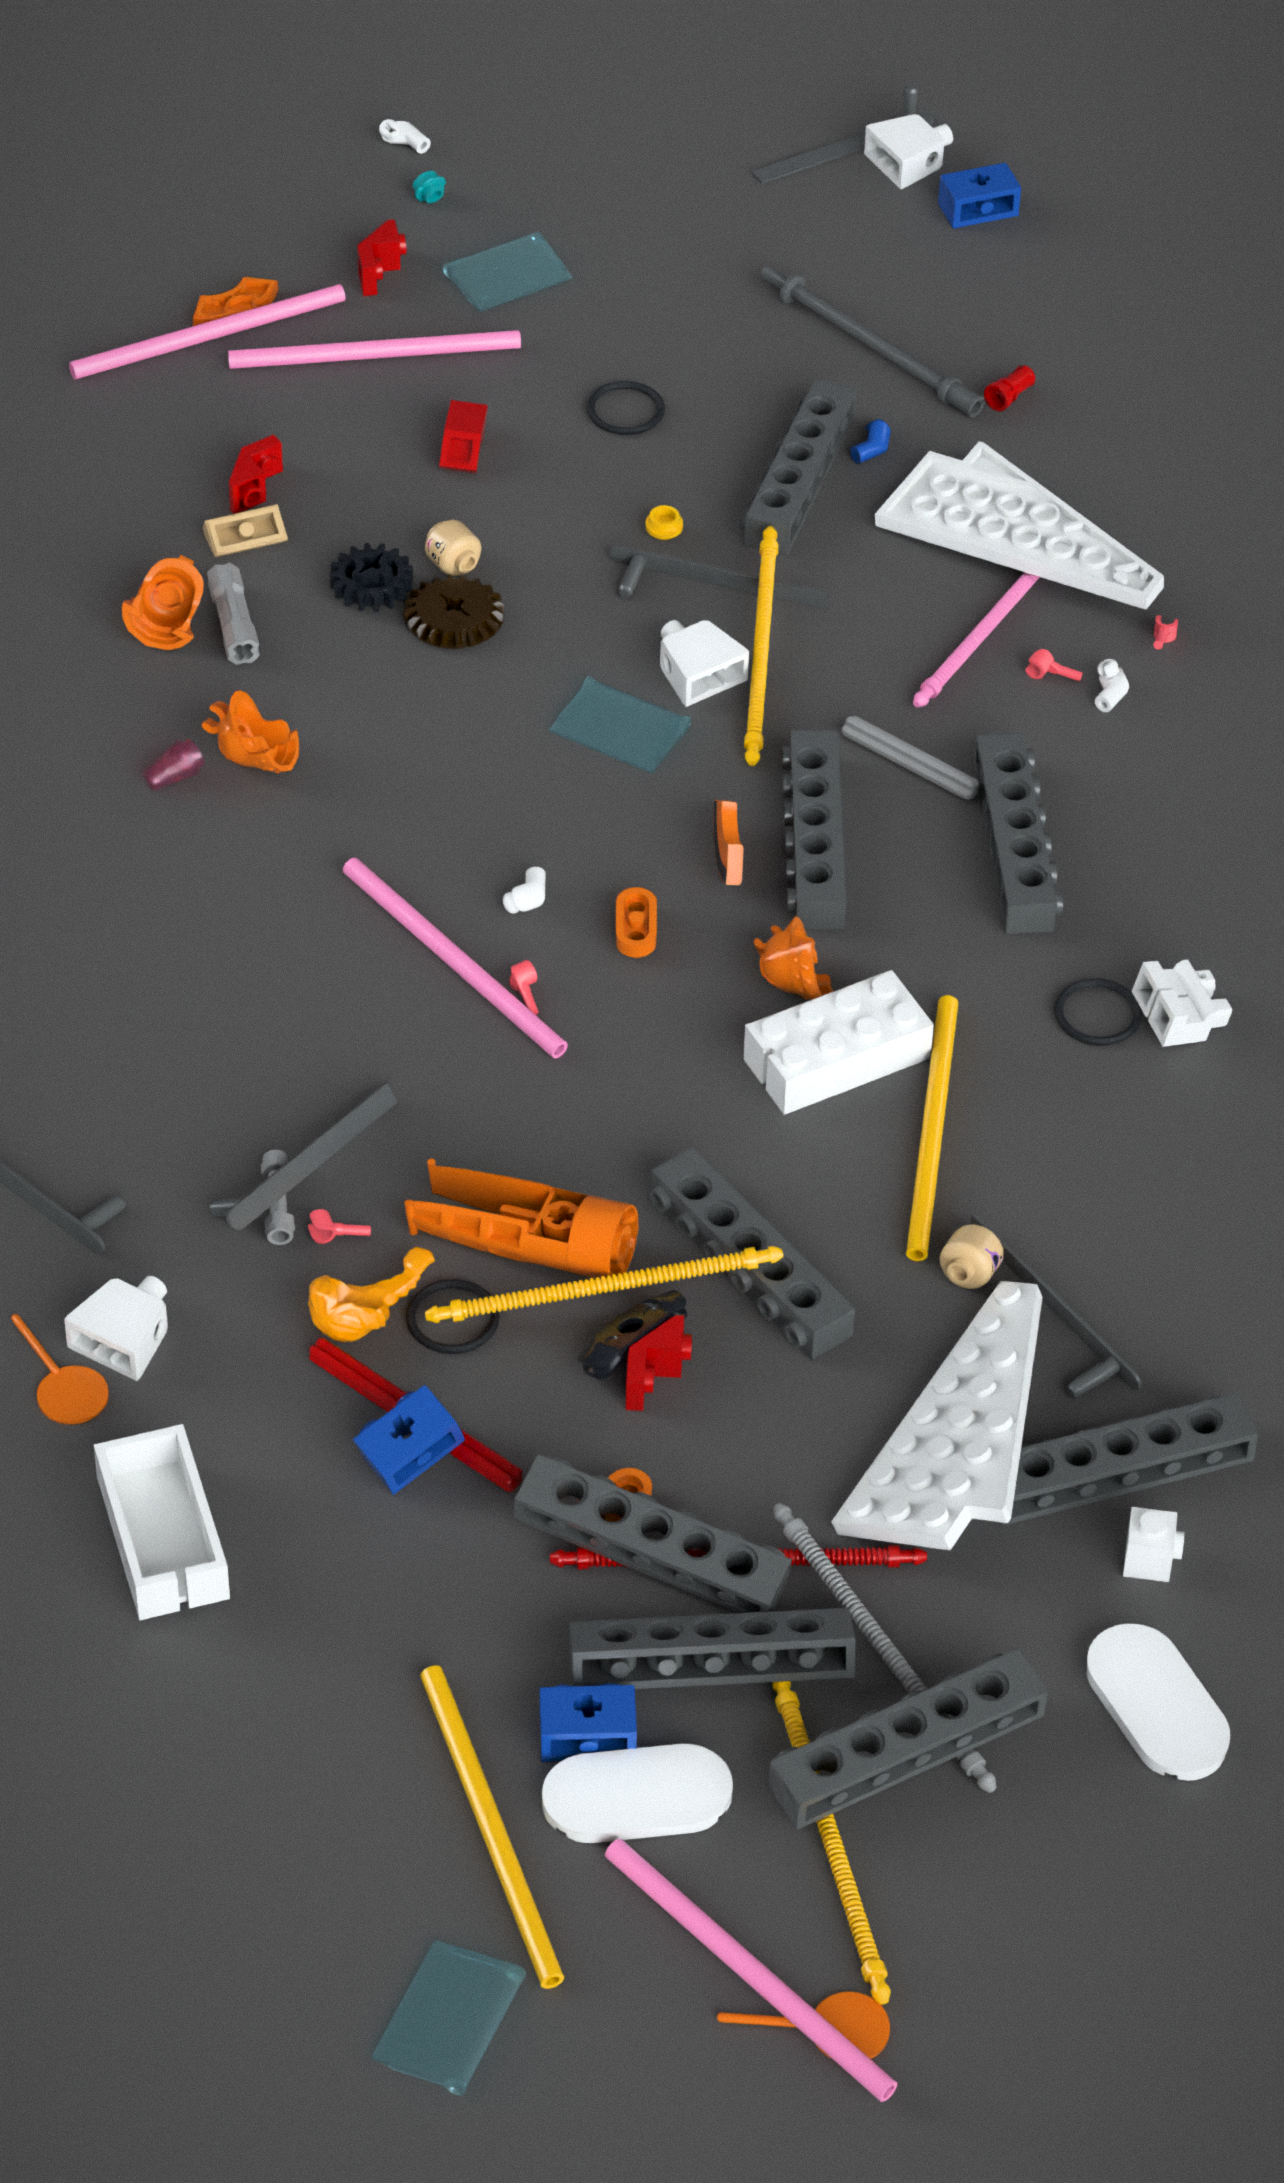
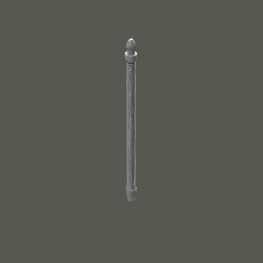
(797, 1532)

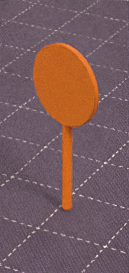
(69, 1392)
(851, 2013)

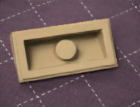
(245, 531)

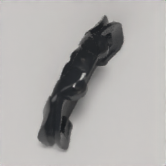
(608, 1347)

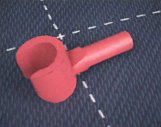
(1164, 632)
(1043, 662)
(521, 977)
(324, 1230)

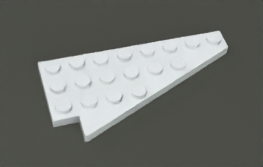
(1008, 518)
(961, 1437)

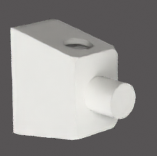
(906, 148)
(701, 660)
(120, 1325)

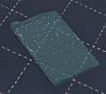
(507, 271)
(621, 725)
(449, 2016)

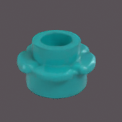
(429, 187)

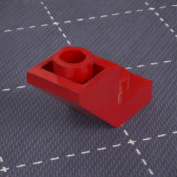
(378, 254)
(463, 436)
(251, 469)
(656, 1356)

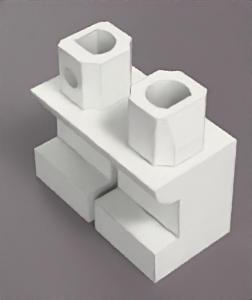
(1179, 1002)

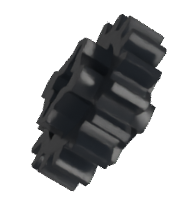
(371, 577)

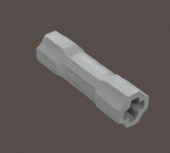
(228, 596)

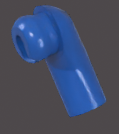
(876, 444)

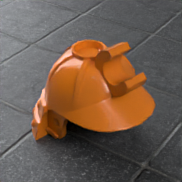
(165, 604)
(251, 739)
(789, 962)

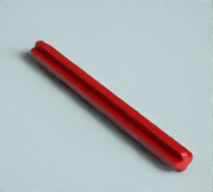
(386, 1396)

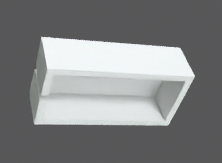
(838, 1041)
(161, 1521)

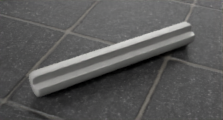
(910, 757)

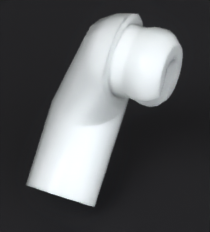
(404, 133)
(1114, 685)
(528, 895)

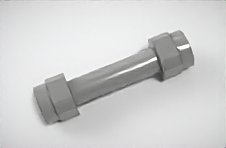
(279, 1223)

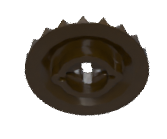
(476, 622)

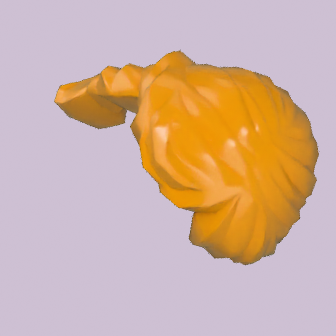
(353, 1311)

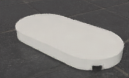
(1157, 1701)
(637, 1793)

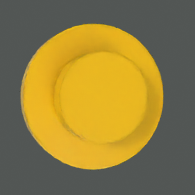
(664, 522)

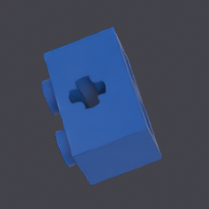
(979, 195)
(402, 1460)
(586, 1720)

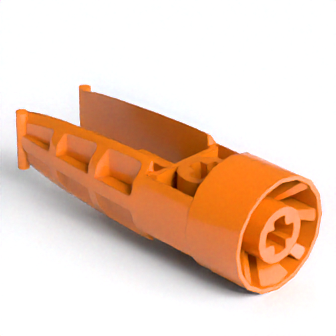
(534, 1224)

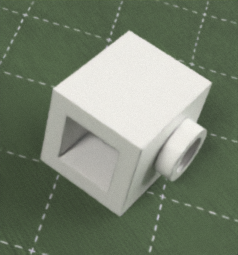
(1152, 1544)

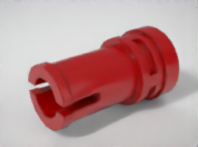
(1005, 390)

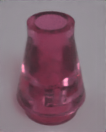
(176, 764)

